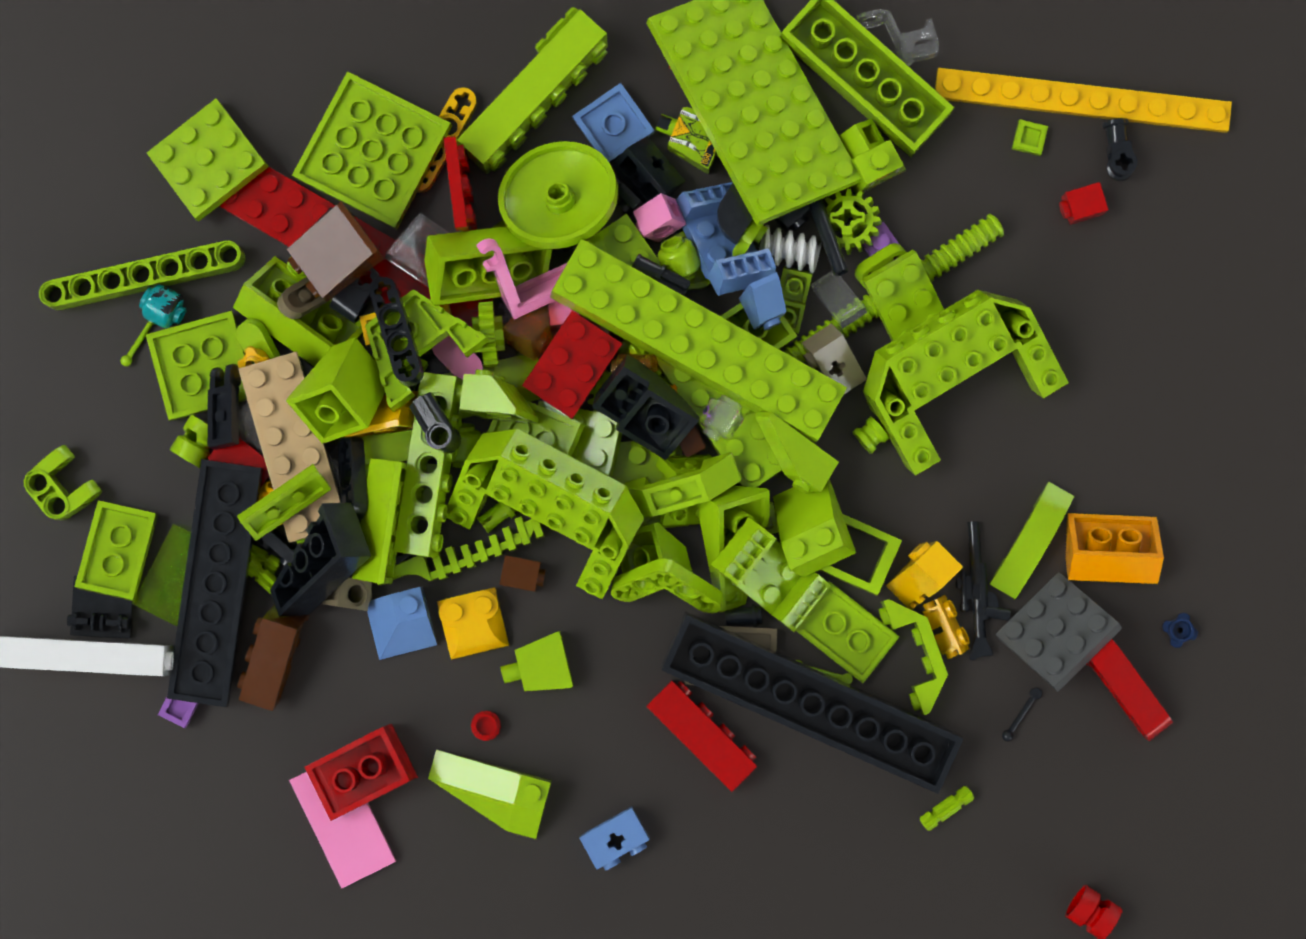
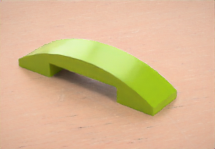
(1032, 540)

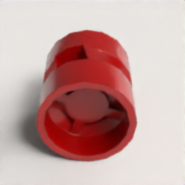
(1091, 911)

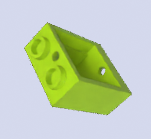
(883, 564)

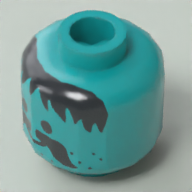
(162, 306)

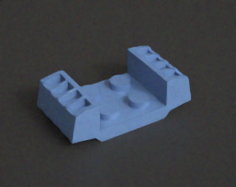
(714, 250)

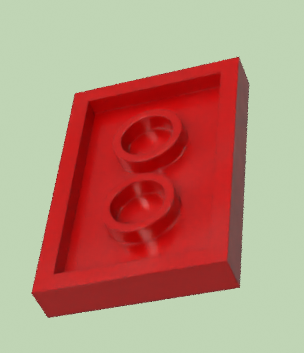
(572, 364)

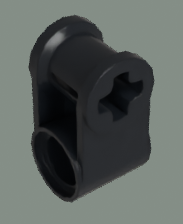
(354, 298)

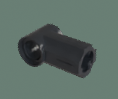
(434, 422)

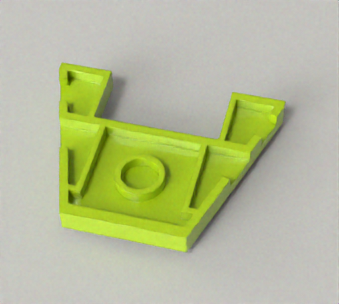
(429, 327)

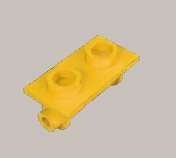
(944, 616)

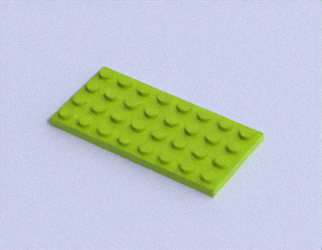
(754, 104)

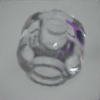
(721, 418)

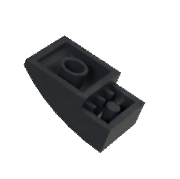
(645, 407)

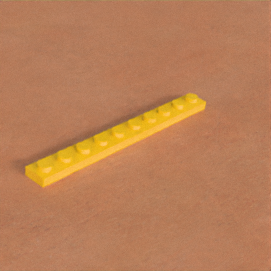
(1083, 100)

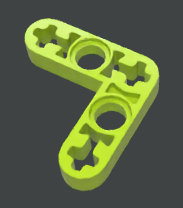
(670, 576)

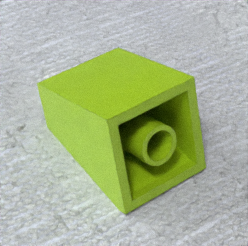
(339, 392)

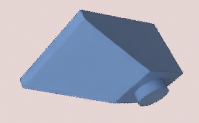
(401, 623)

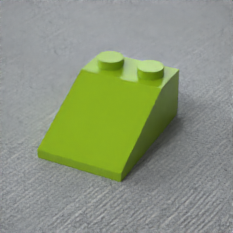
(812, 529)

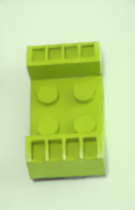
(761, 571)

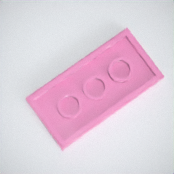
(350, 842)

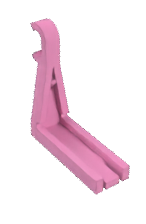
(525, 296)

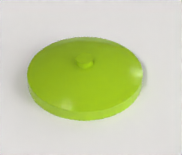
(558, 195)

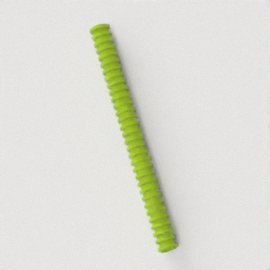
(934, 265)

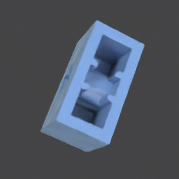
(596, 839)

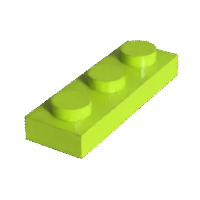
(284, 502)

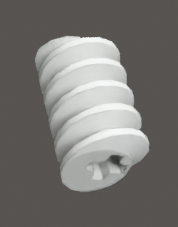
(791, 249)

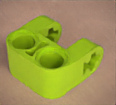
(54, 490)

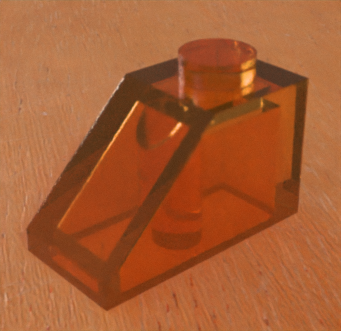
(530, 333)

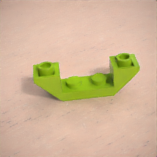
(685, 490)
(926, 692)

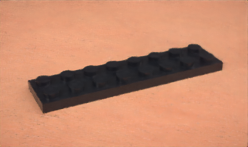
(214, 584)

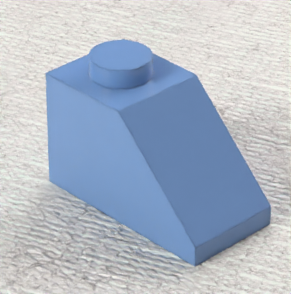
(764, 302)

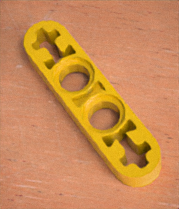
(467, 112)

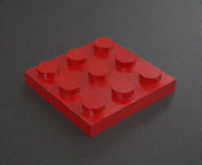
(460, 186)

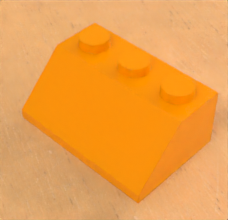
(1113, 548)

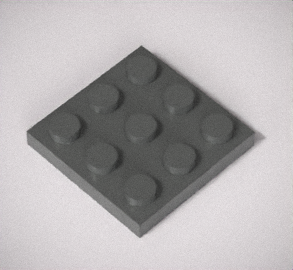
(1058, 631)

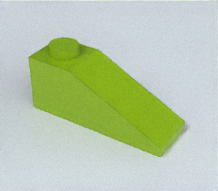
(797, 456)

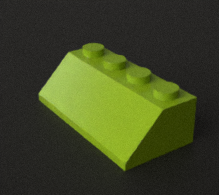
(457, 267)
(309, 335)
(380, 522)

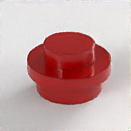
(485, 725)

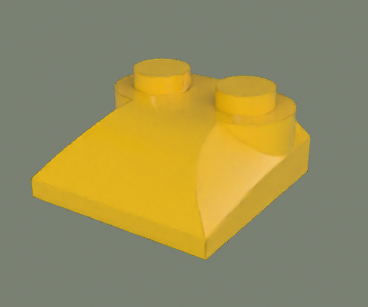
(473, 623)

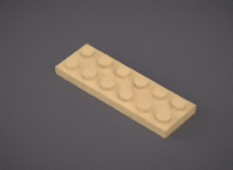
(282, 434)

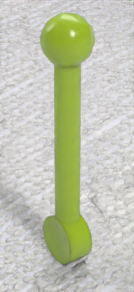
(126, 360)
(846, 677)

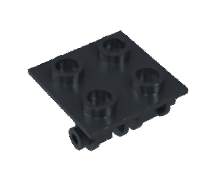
(99, 615)

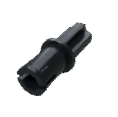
(661, 274)

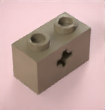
(832, 356)

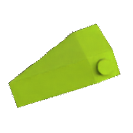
(719, 524)

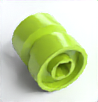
(193, 444)

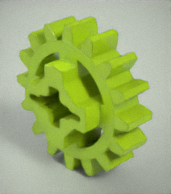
(860, 221)
(492, 328)

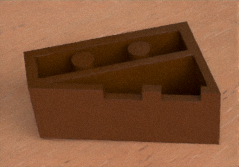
(270, 659)

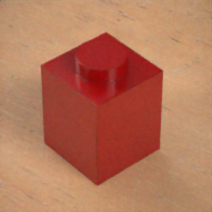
(1083, 203)

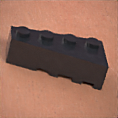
(322, 562)

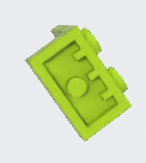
(675, 466)

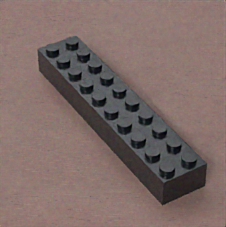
(811, 702)

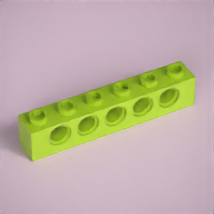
(417, 478)

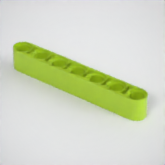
(127, 272)

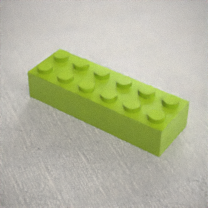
(866, 74)
(534, 92)

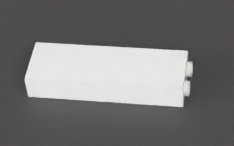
(86, 656)

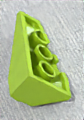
(498, 793)

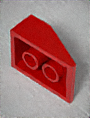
(361, 771)

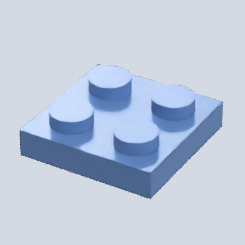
(613, 123)

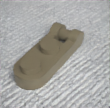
(298, 300)

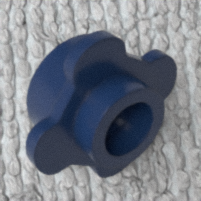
(1187, 634)

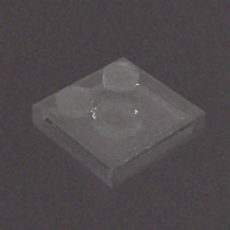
(410, 247)

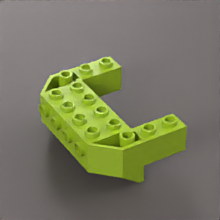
(947, 353)
(553, 492)

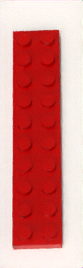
(289, 210)

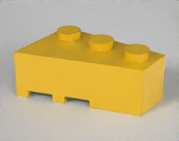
(924, 574)

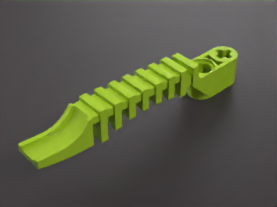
(419, 565)

